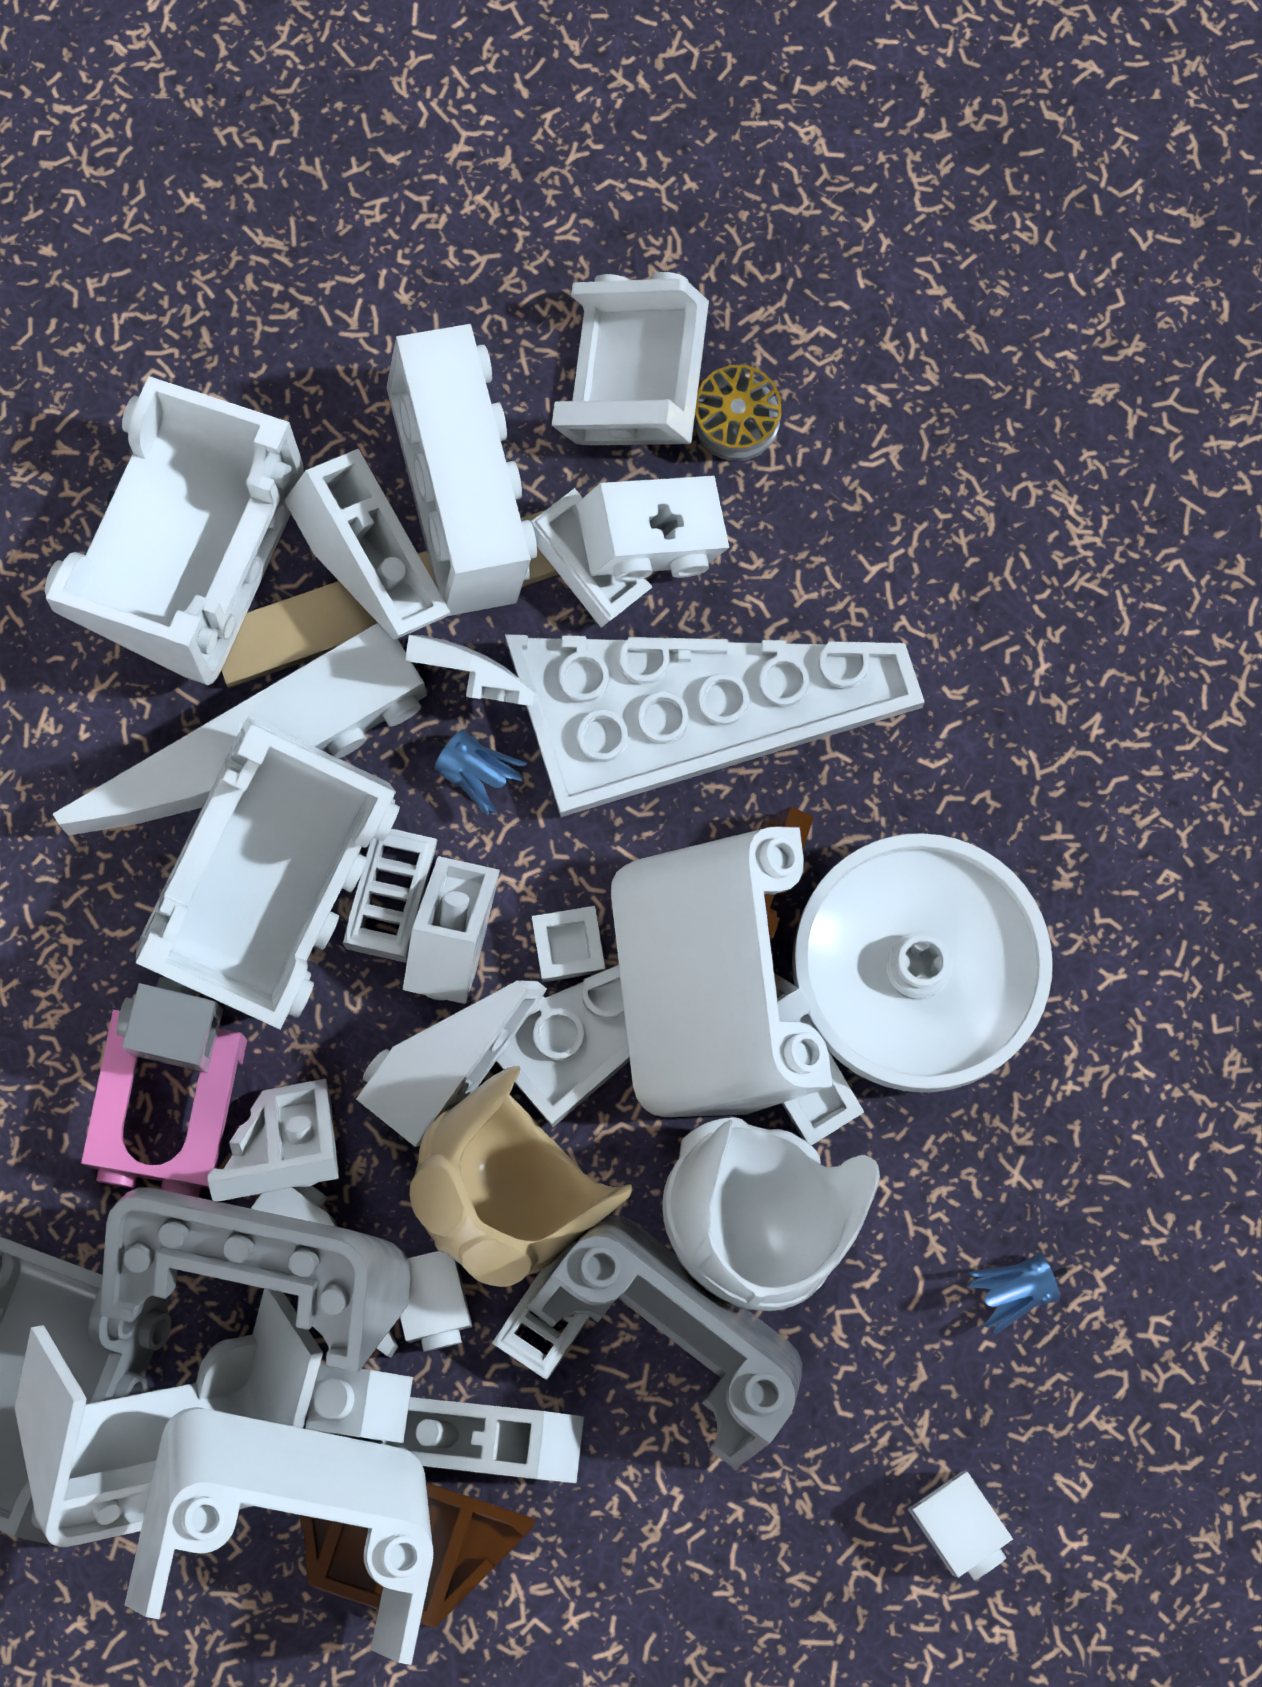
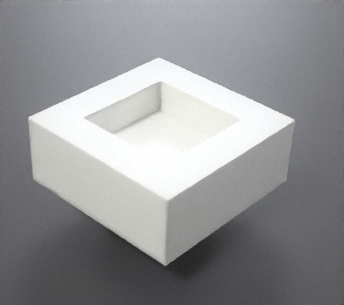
(568, 944)

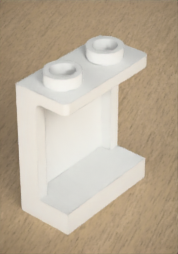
(635, 362)

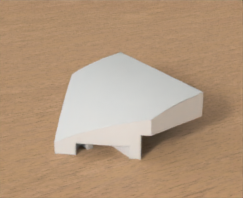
(486, 676)

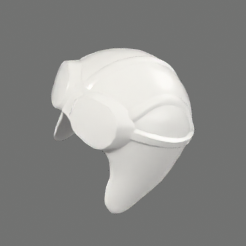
(761, 1213)

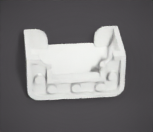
(183, 530)
(704, 979)

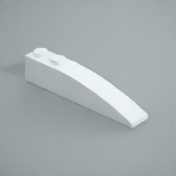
(321, 704)

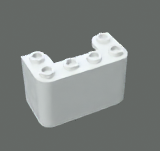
(265, 873)

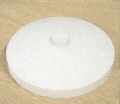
(922, 962)

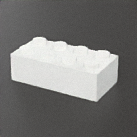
(459, 468)

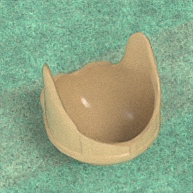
(501, 1188)

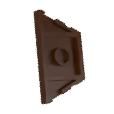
(466, 1542)

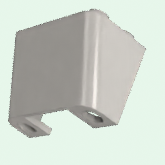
(100, 1351)

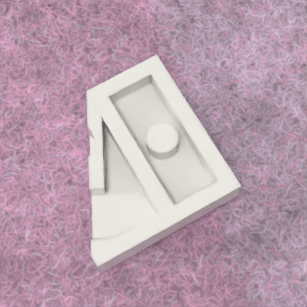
(281, 1144)

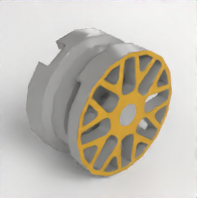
(736, 413)

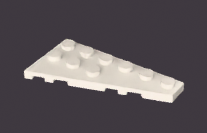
(671, 709)

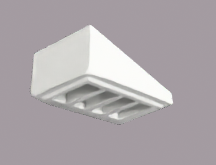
(379, 943)
(524, 1352)

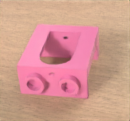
(200, 1153)

